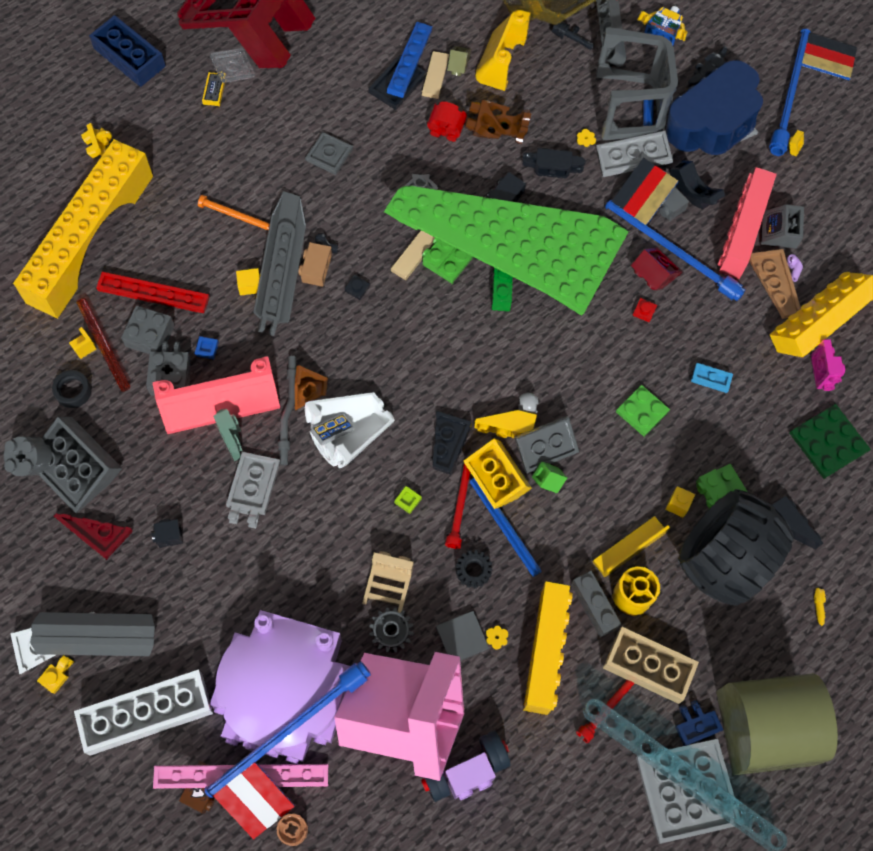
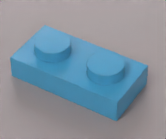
(711, 377)

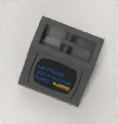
(783, 226)

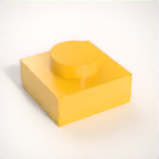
(796, 142)

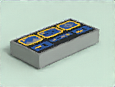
(332, 429)

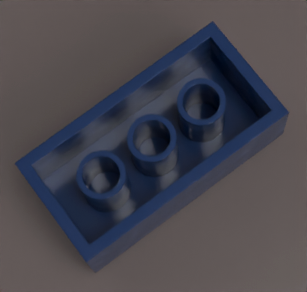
(127, 51)

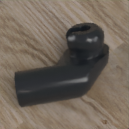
(321, 239)

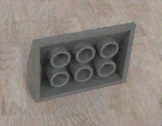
(77, 465)

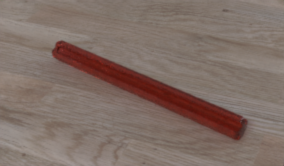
(103, 345)

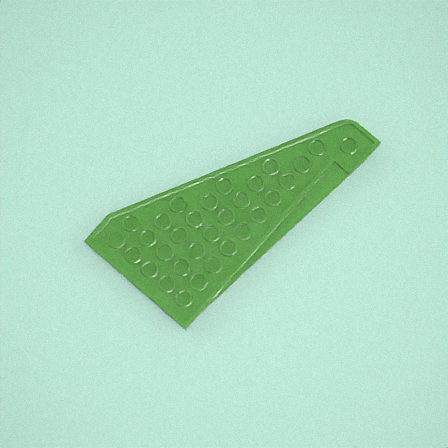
(539, 245)

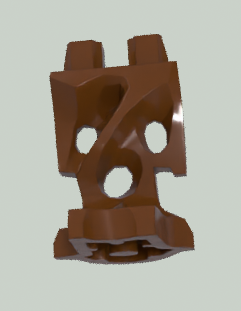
(486, 118)

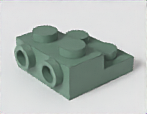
(229, 429)

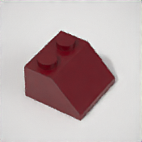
(655, 268)

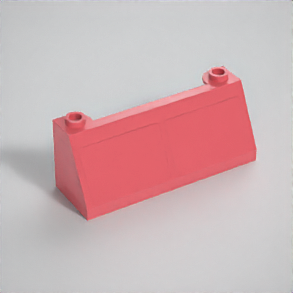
(196, 404)

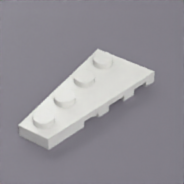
(24, 652)

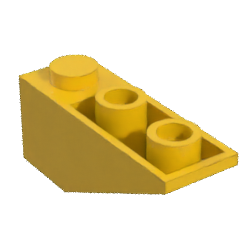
(507, 424)

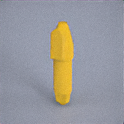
(819, 599)

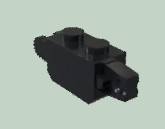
(553, 162)

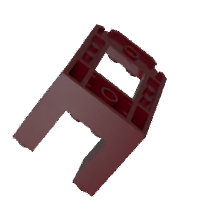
(250, 25)

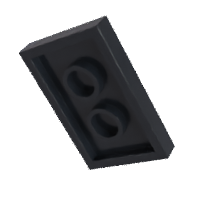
(379, 87)

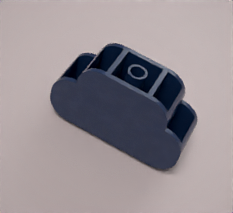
(716, 110)

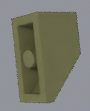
(458, 60)

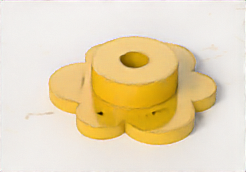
(586, 138)
(497, 631)

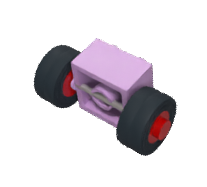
(472, 773)

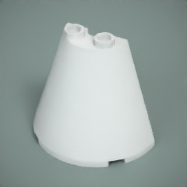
(365, 415)

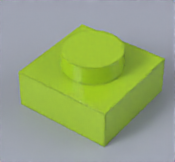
(408, 500)

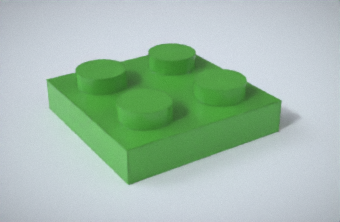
(642, 410)

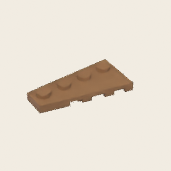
(777, 280)

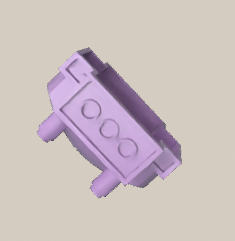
(275, 678)

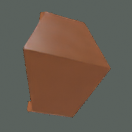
(308, 386)

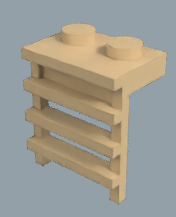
(392, 568)

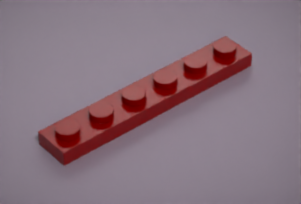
(153, 292)

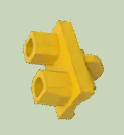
(98, 138)

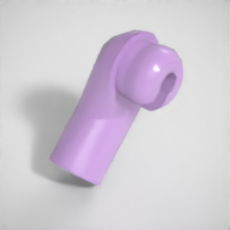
(795, 266)

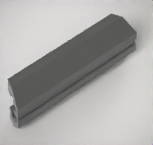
(92, 634)

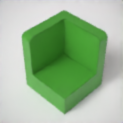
(549, 477)

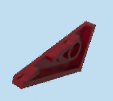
(100, 536)

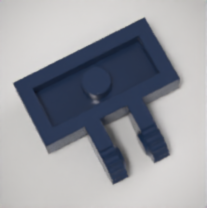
(699, 727)

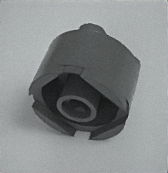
(27, 456)

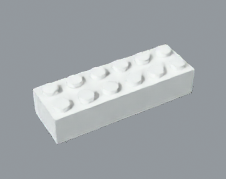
(143, 712)

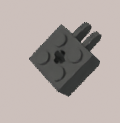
(167, 362)

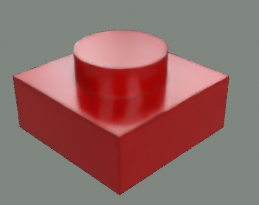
(644, 310)

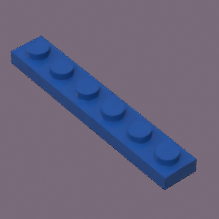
(409, 59)

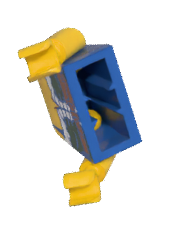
(664, 23)

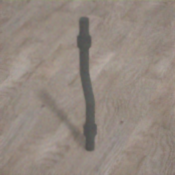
(284, 444)

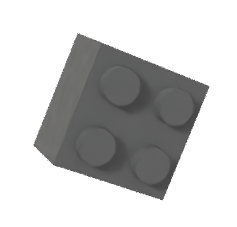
(147, 330)

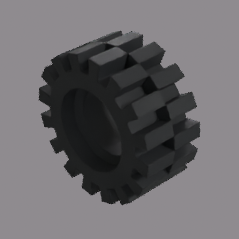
(474, 581)

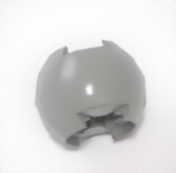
(528, 403)

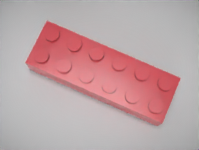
(746, 223)

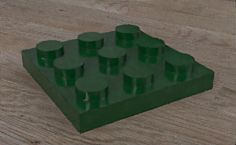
(829, 441)

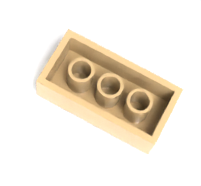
(650, 665)

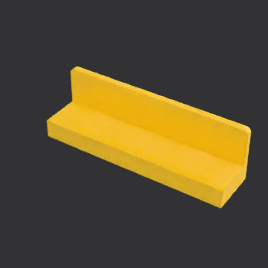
(630, 546)

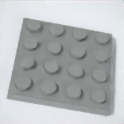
(676, 811)

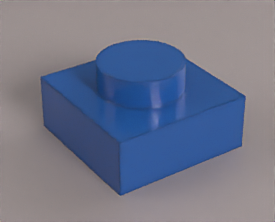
(206, 347)

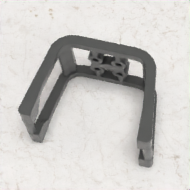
(661, 78)

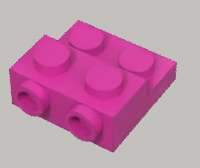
(826, 367)

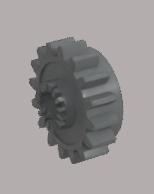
(391, 641)

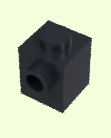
(167, 533)

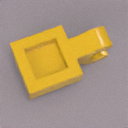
(54, 676)

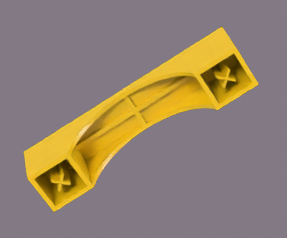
(54, 268)

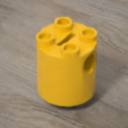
(636, 591)

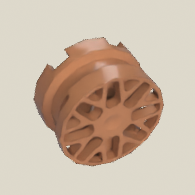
(292, 829)

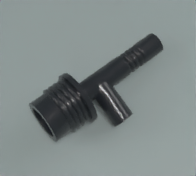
(561, 30)

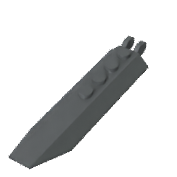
(280, 263)

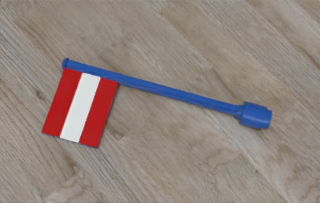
(246, 788)

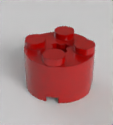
(446, 121)

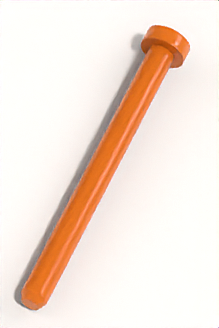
(228, 211)

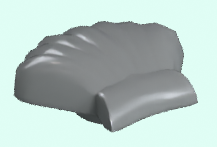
(422, 181)

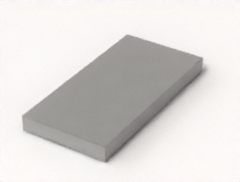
(626, 154)

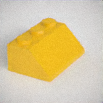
(497, 474)

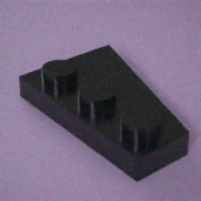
(449, 441)

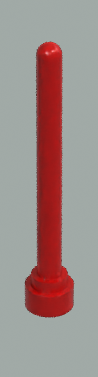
(454, 540)
(588, 729)

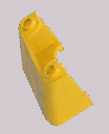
(496, 60)

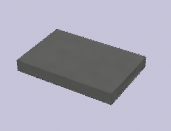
(546, 444)

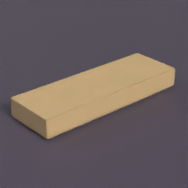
(435, 75)
(412, 255)

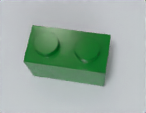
(501, 291)

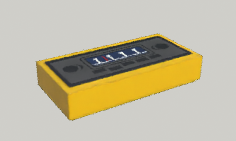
(213, 90)

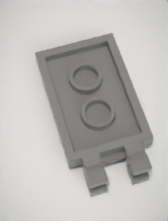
(252, 487)

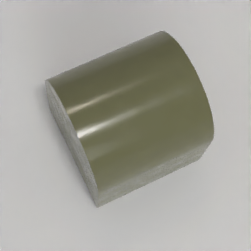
(778, 723)

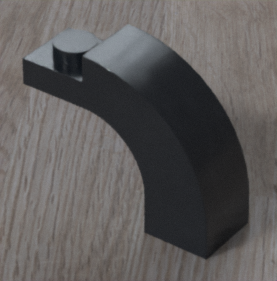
(693, 187)

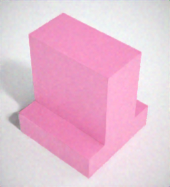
(405, 711)

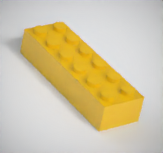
(823, 314)
(547, 647)

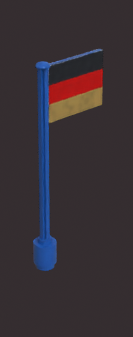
(817, 54)
(639, 202)

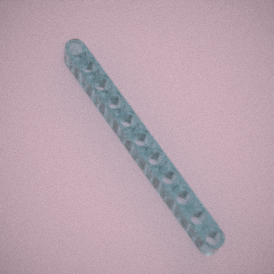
(693, 776)

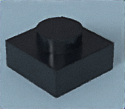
(357, 287)

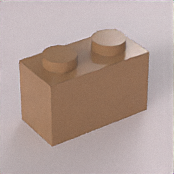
(316, 264)

